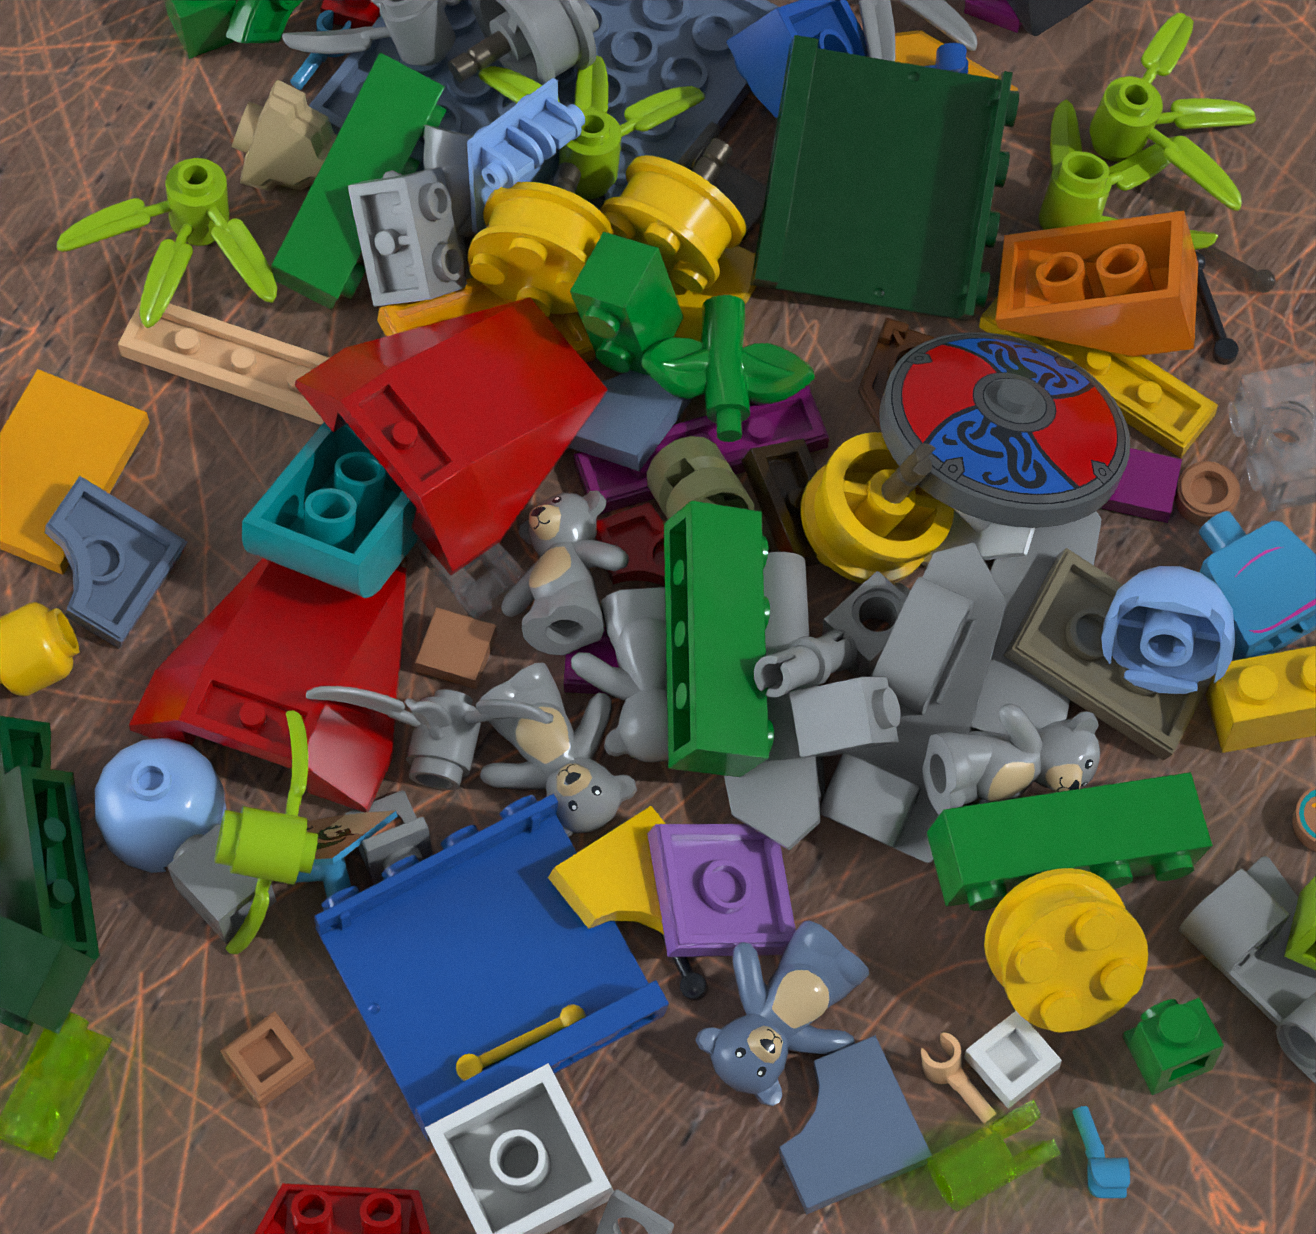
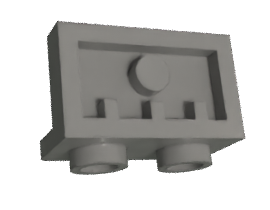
(408, 237)

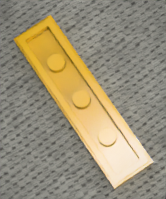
(1145, 393)

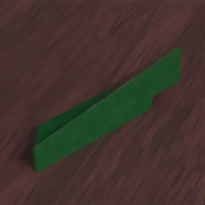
(42, 841)

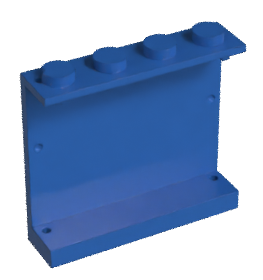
(479, 953)

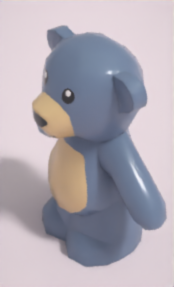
(808, 980)

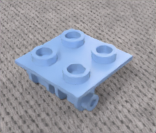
(520, 146)

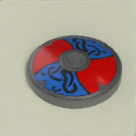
(1012, 429)

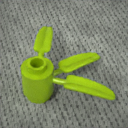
(1134, 107)
(599, 145)
(1083, 180)
(198, 216)
(269, 842)

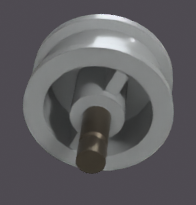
(530, 38)

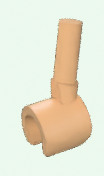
(953, 1074)

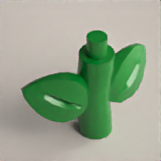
(725, 369)

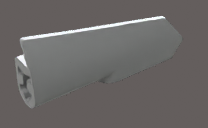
(938, 672)

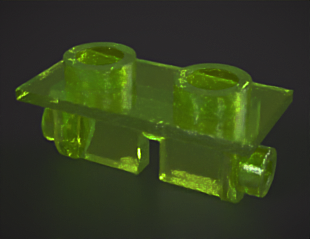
(53, 1087)

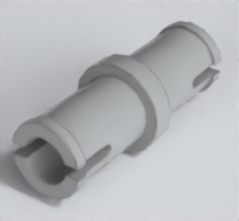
(805, 663)

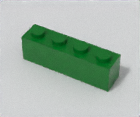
(375, 138)
(715, 639)
(1099, 829)

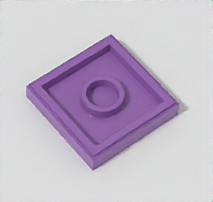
(720, 889)

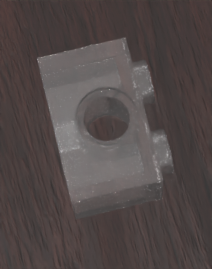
(1279, 403)

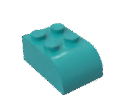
(334, 516)

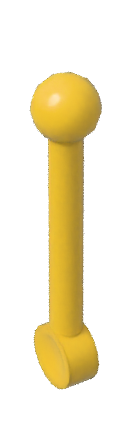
(471, 1065)

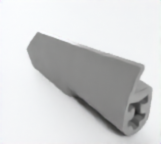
(1019, 583)
(785, 790)
(1245, 935)

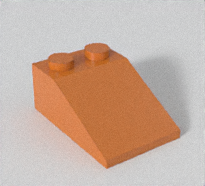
(1103, 284)

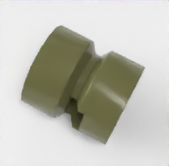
(694, 472)

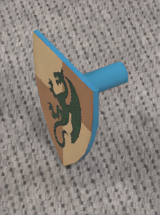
(335, 840)

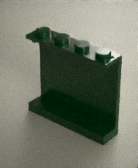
(883, 182)

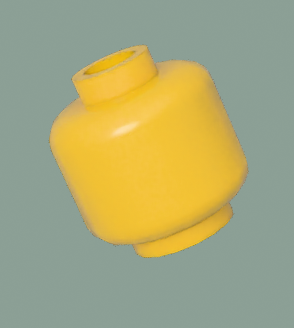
(35, 648)

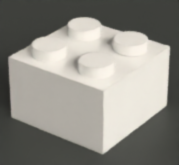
(520, 1158)

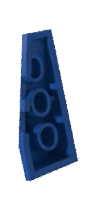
(764, 45)

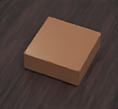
(456, 648)
(267, 1059)

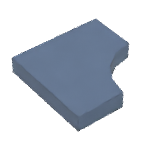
(629, 420)
(114, 557)
(857, 1131)

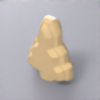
(283, 140)

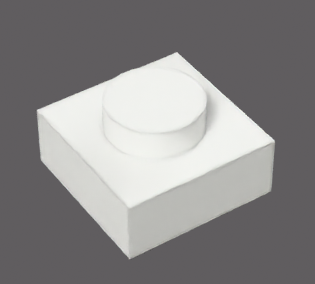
(1012, 1059)

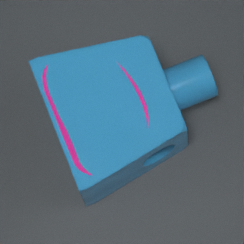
(1265, 580)

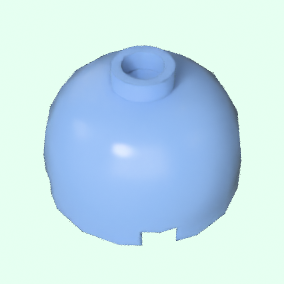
(1169, 630)
(156, 800)

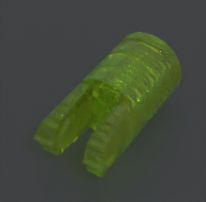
(983, 1161)

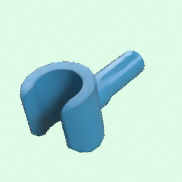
(307, 69)
(1104, 1175)

